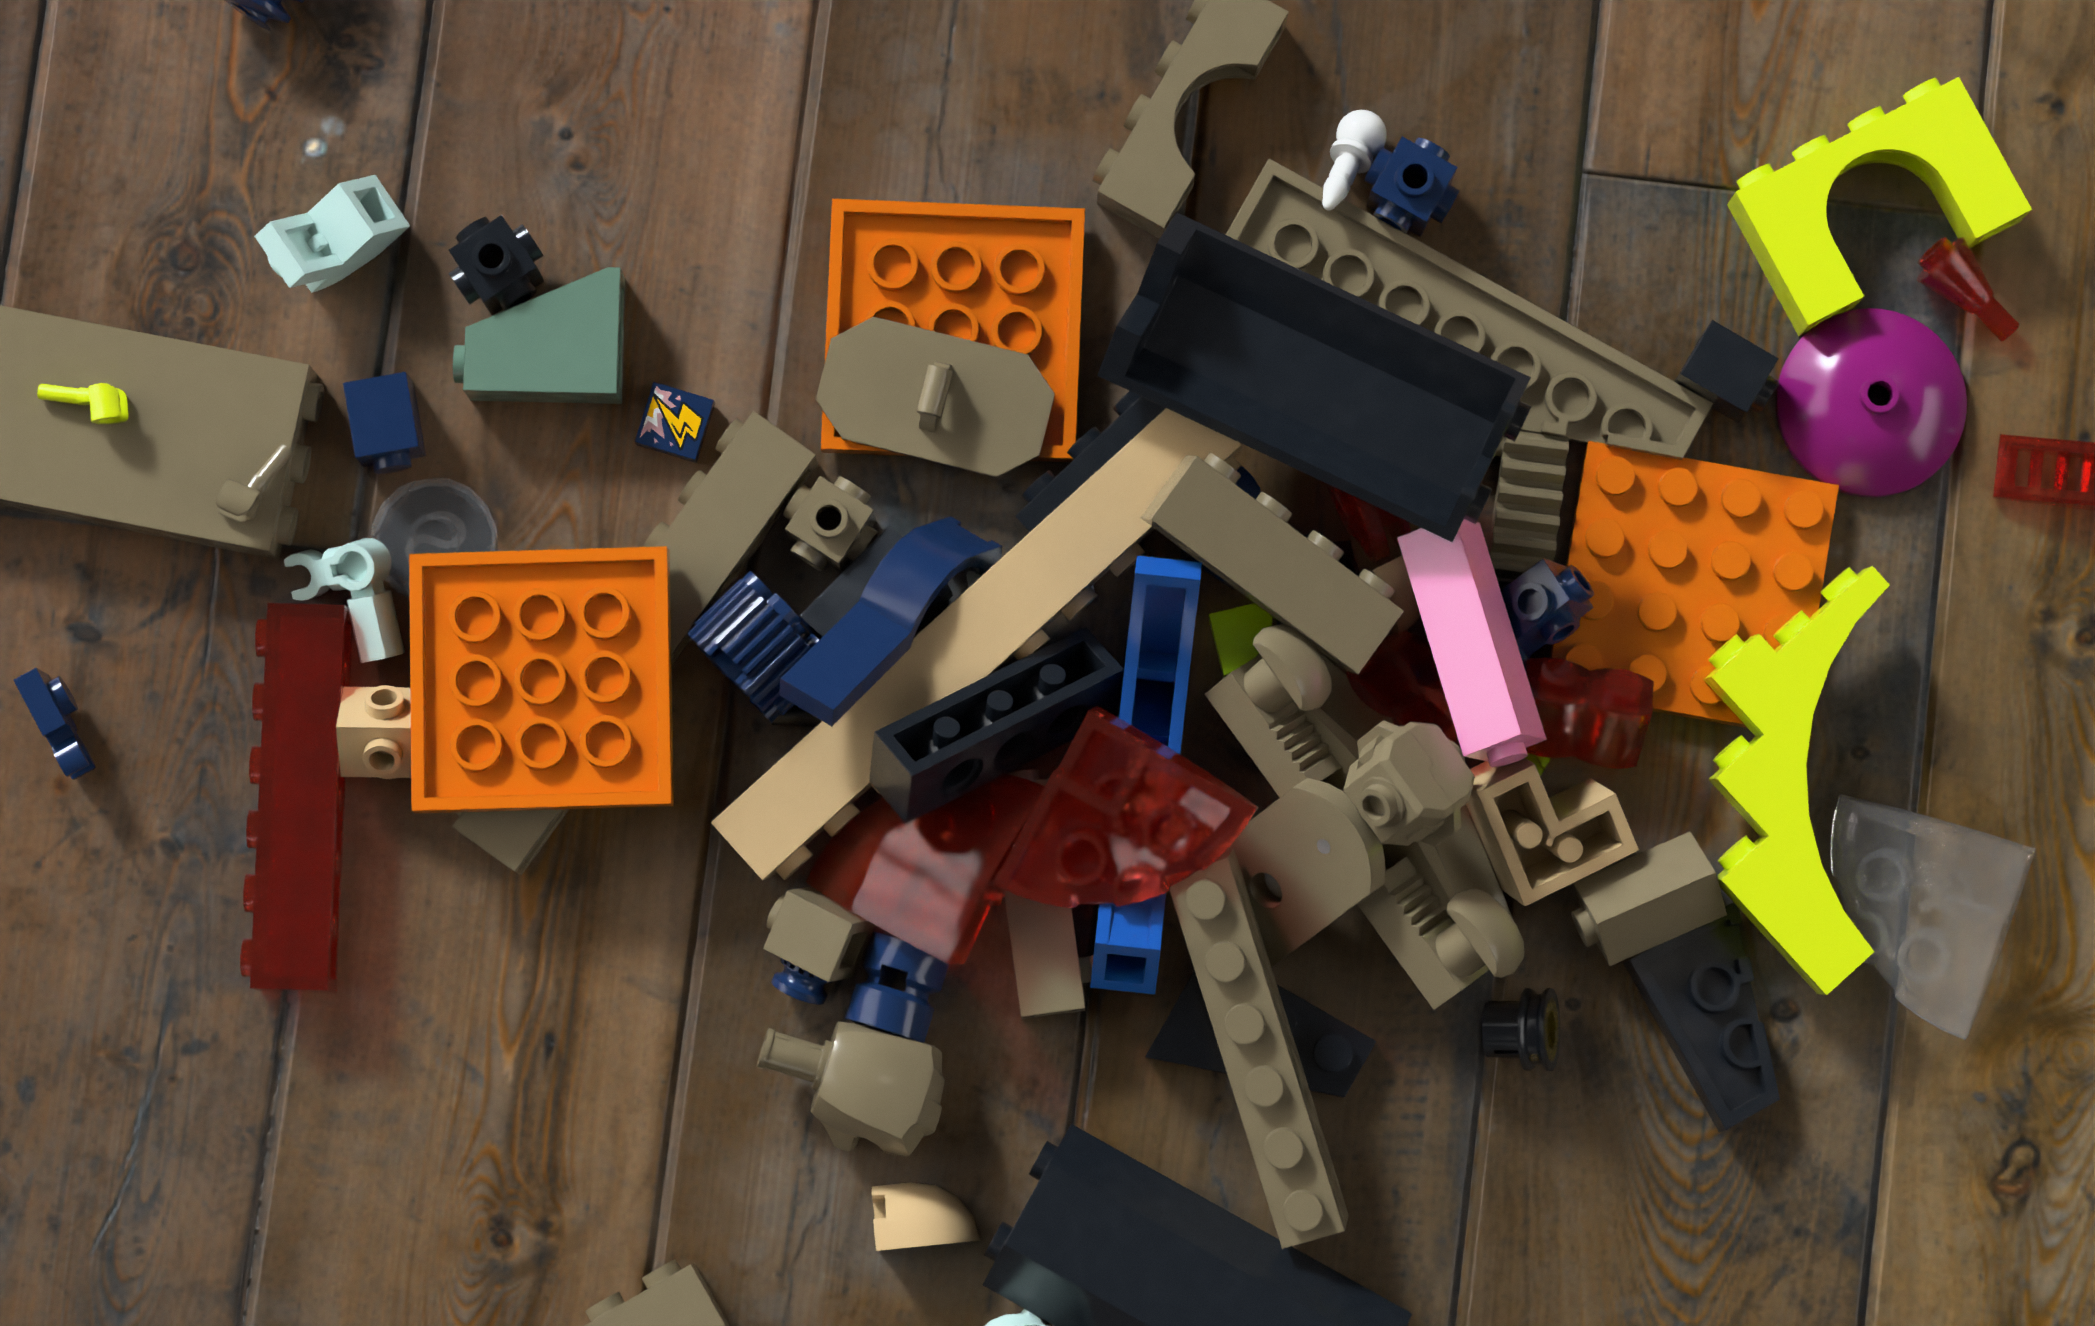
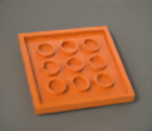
(966, 273)
(1687, 563)
(541, 680)

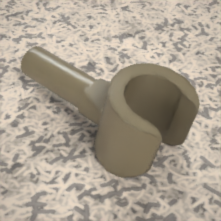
(243, 501)

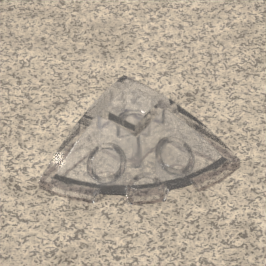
(1928, 903)

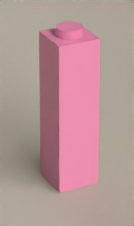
(1473, 644)

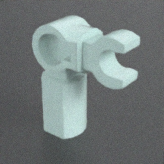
(361, 569)

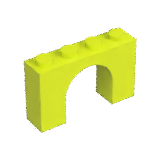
(1931, 135)

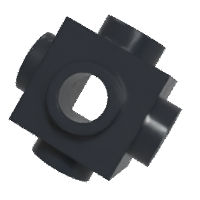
(501, 286)

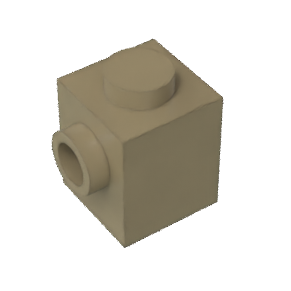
(817, 934)

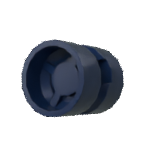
(890, 1009)

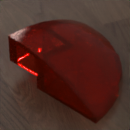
(1121, 821)
(932, 875)

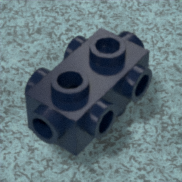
(1546, 605)

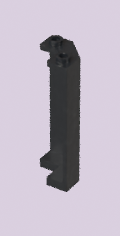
(1316, 377)
(1137, 1249)

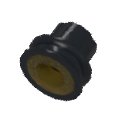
(1524, 1029)

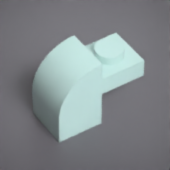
(335, 236)

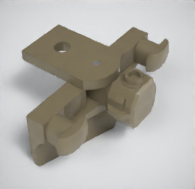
(1362, 821)

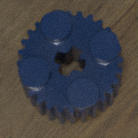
(753, 642)

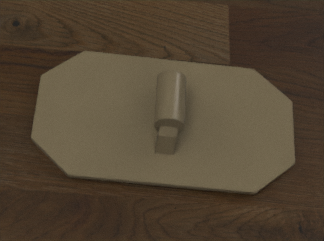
(935, 396)

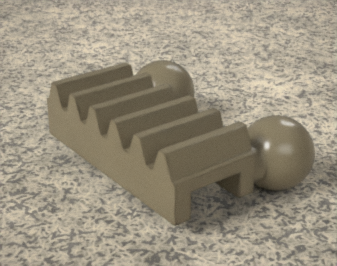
(1527, 502)

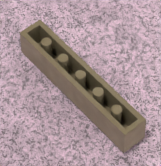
(1259, 1053)

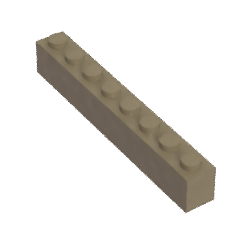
(709, 546)

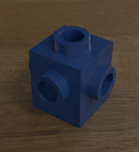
(1405, 206)

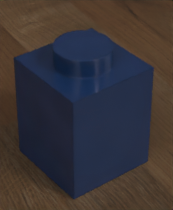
(384, 422)

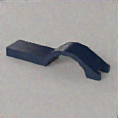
(884, 618)

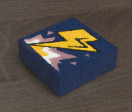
(675, 422)

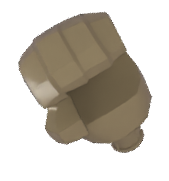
(865, 1084)

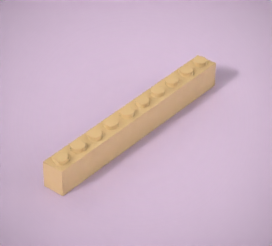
(969, 640)

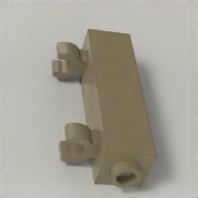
(1045, 951)

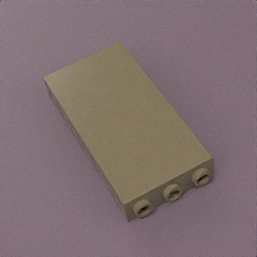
(190, 427)

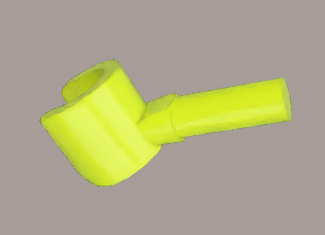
(106, 402)

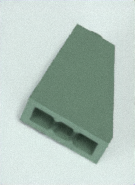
(550, 347)

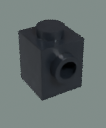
(1729, 372)

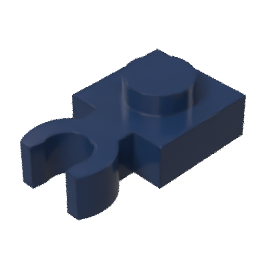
(51, 707)

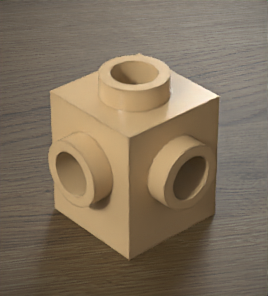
(375, 732)

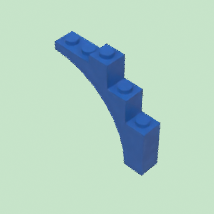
(1154, 703)

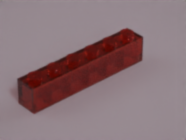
(299, 800)

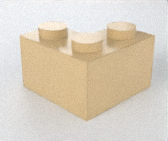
(1541, 840)

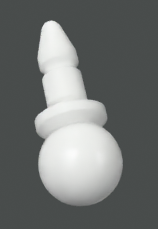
(1358, 140)

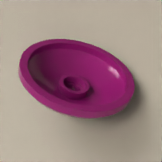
(1845, 436)

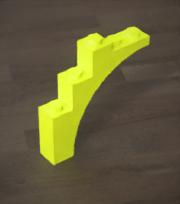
(1765, 780)

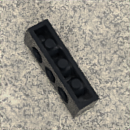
(993, 725)

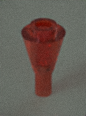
(1956, 276)

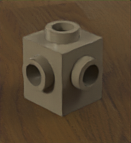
(835, 546)

